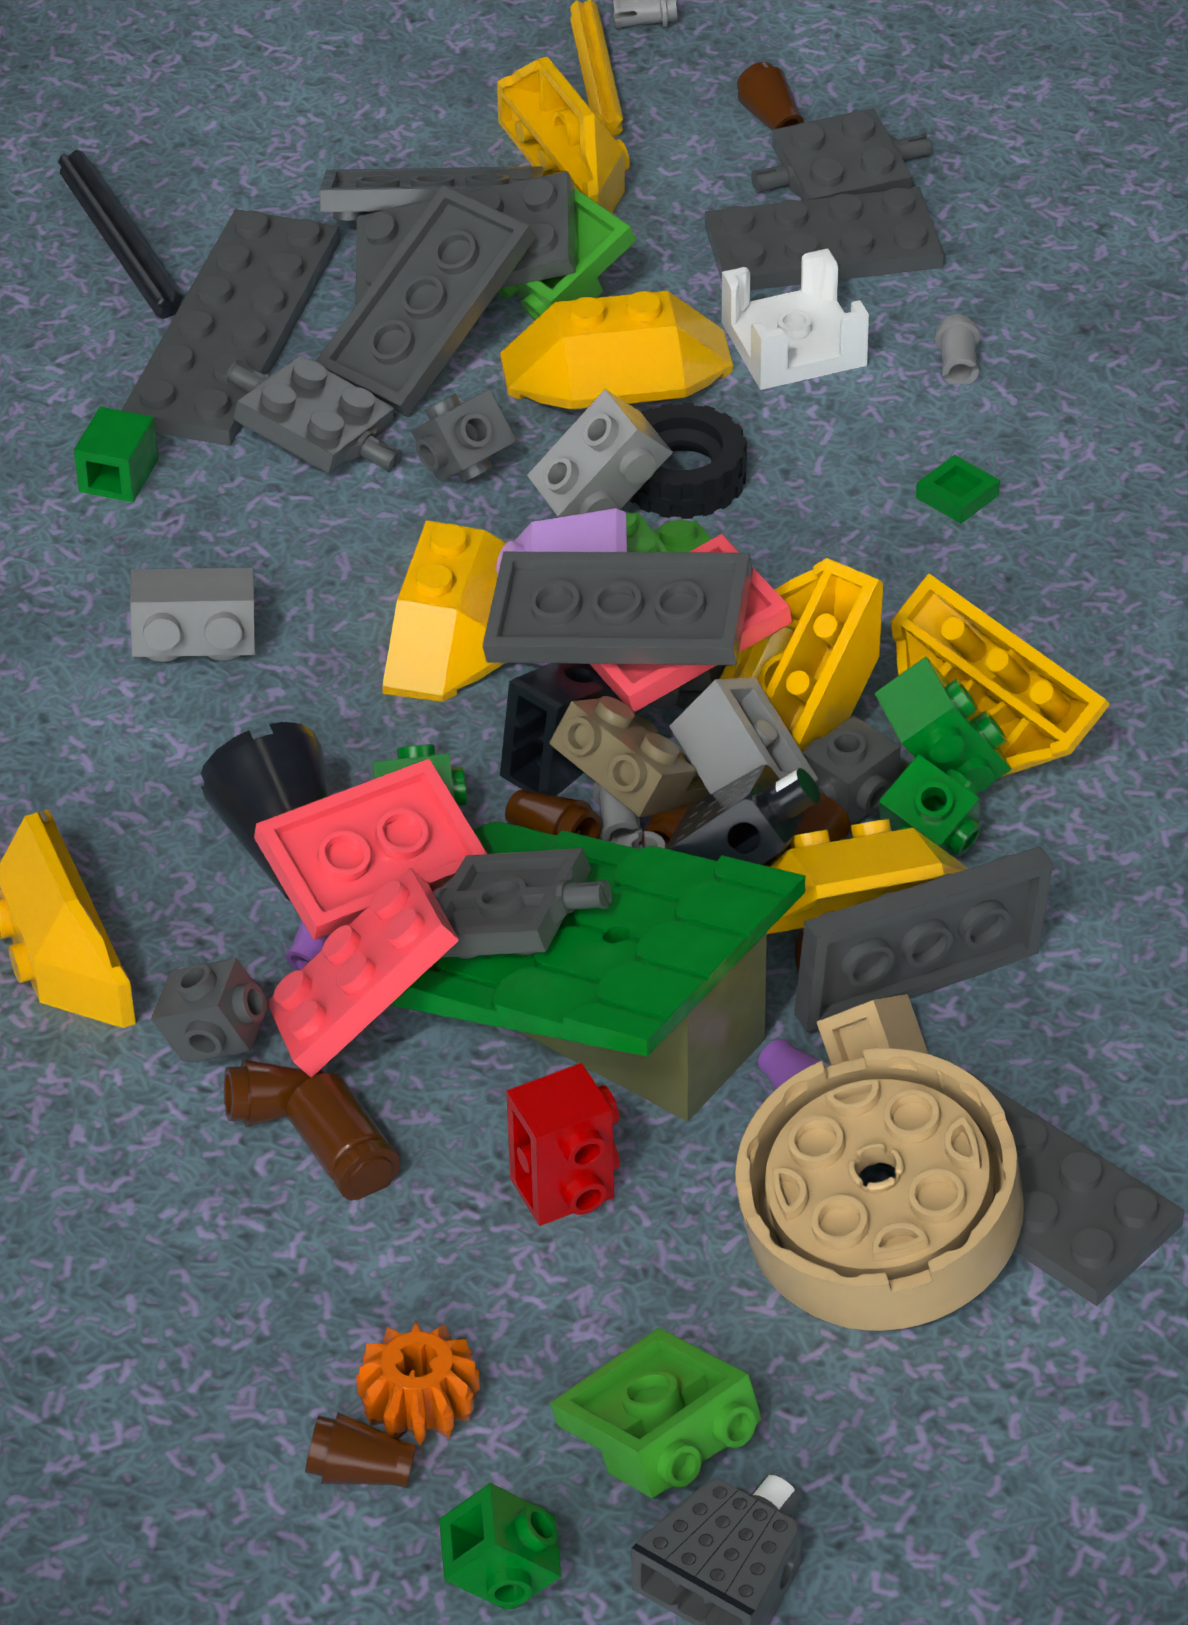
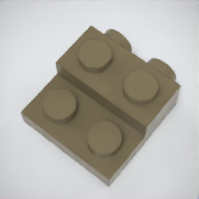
(627, 756)

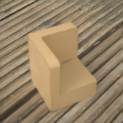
(871, 1025)

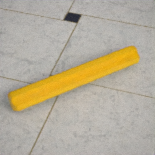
(596, 64)

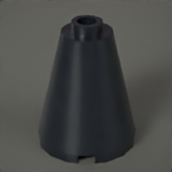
(264, 778)

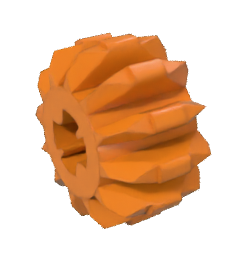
(418, 1382)

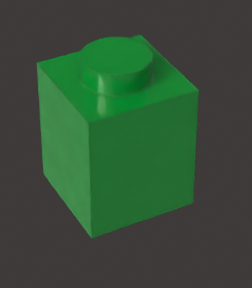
(116, 454)

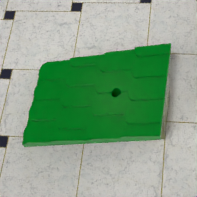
(645, 992)

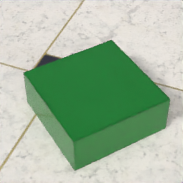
(957, 489)

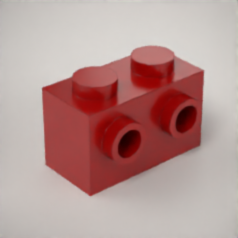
(562, 1143)

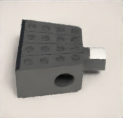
(722, 1554)

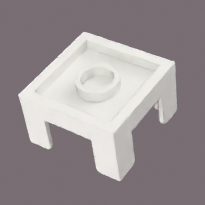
(798, 331)

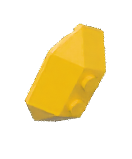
(562, 132)
(630, 344)
(443, 613)
(824, 656)
(1026, 693)
(857, 868)
(57, 928)

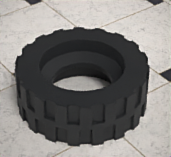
(700, 489)

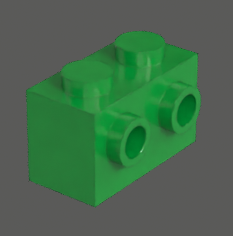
(943, 724)

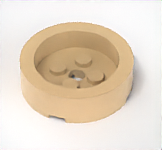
(899, 1245)

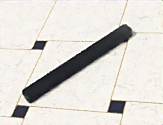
(120, 234)

